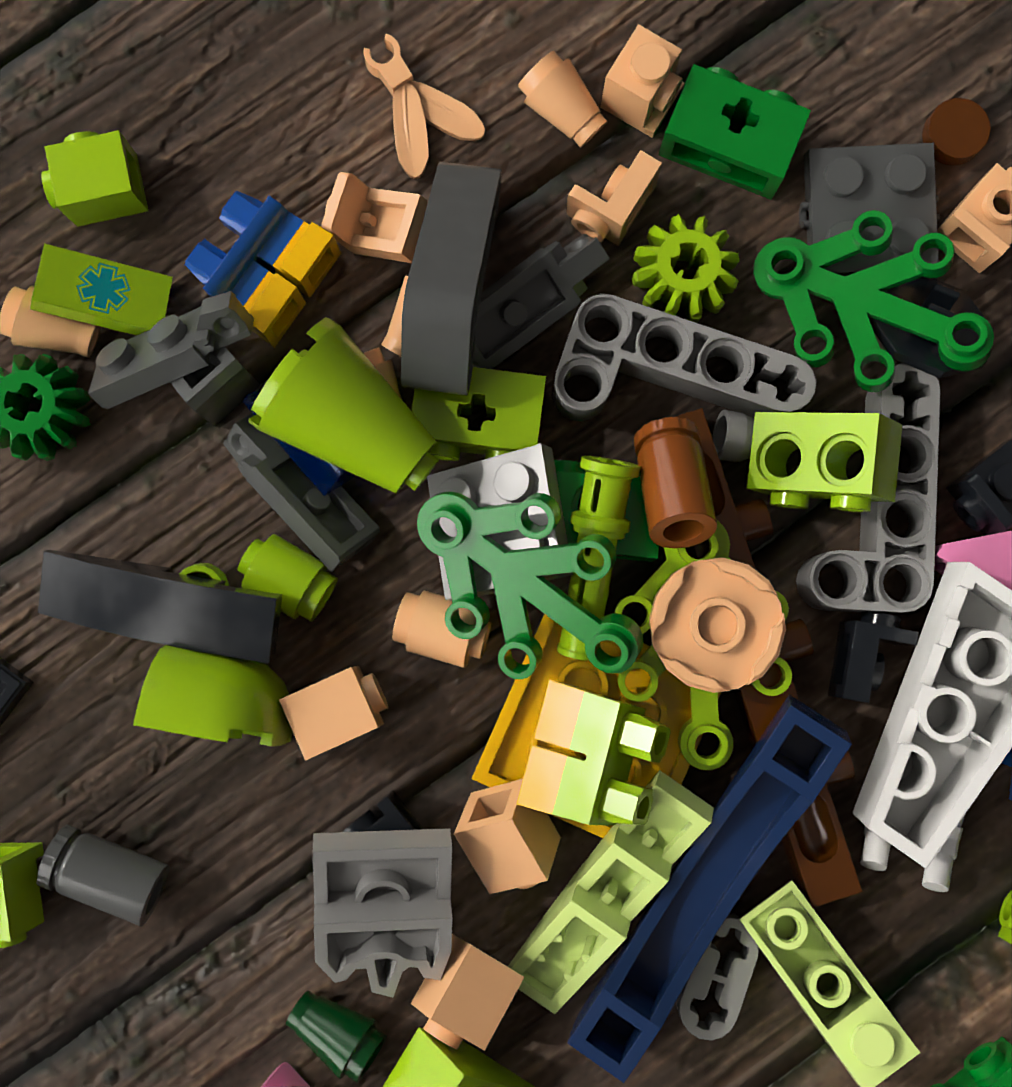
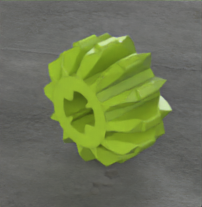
(699, 250)

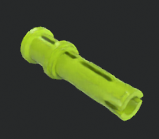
(601, 513)

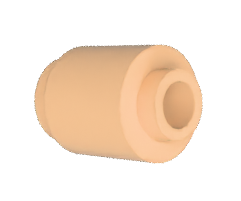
(424, 631)

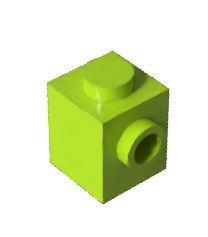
(94, 178)

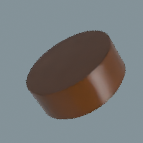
(957, 130)

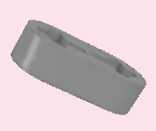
(731, 985)

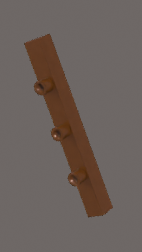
(816, 839)

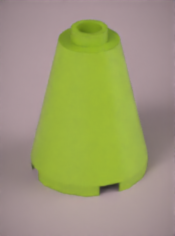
(344, 412)

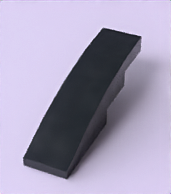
(160, 605)

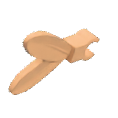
(417, 104)

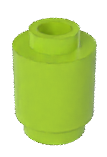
(289, 571)

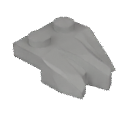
(382, 904)

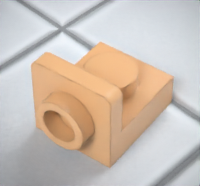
(626, 196)

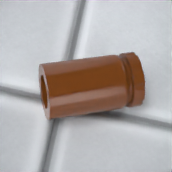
(674, 483)

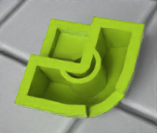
(213, 697)

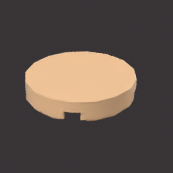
(717, 624)

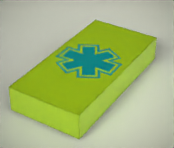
(99, 291)

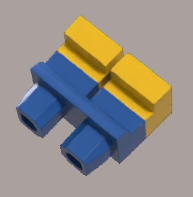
(269, 240)

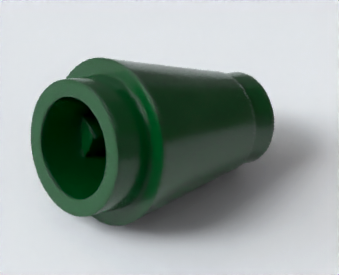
(337, 1035)

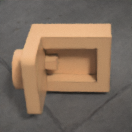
(374, 219)

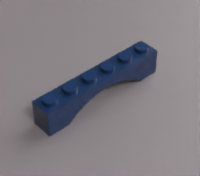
(676, 929)

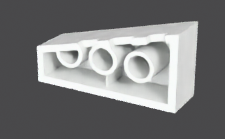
(947, 719)

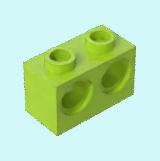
(825, 447)

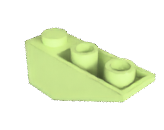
(829, 987)

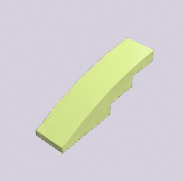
(607, 894)

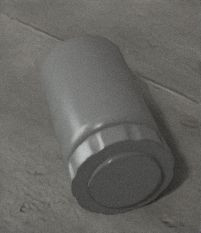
(103, 875)

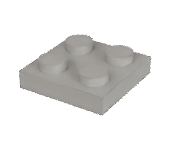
(498, 482)

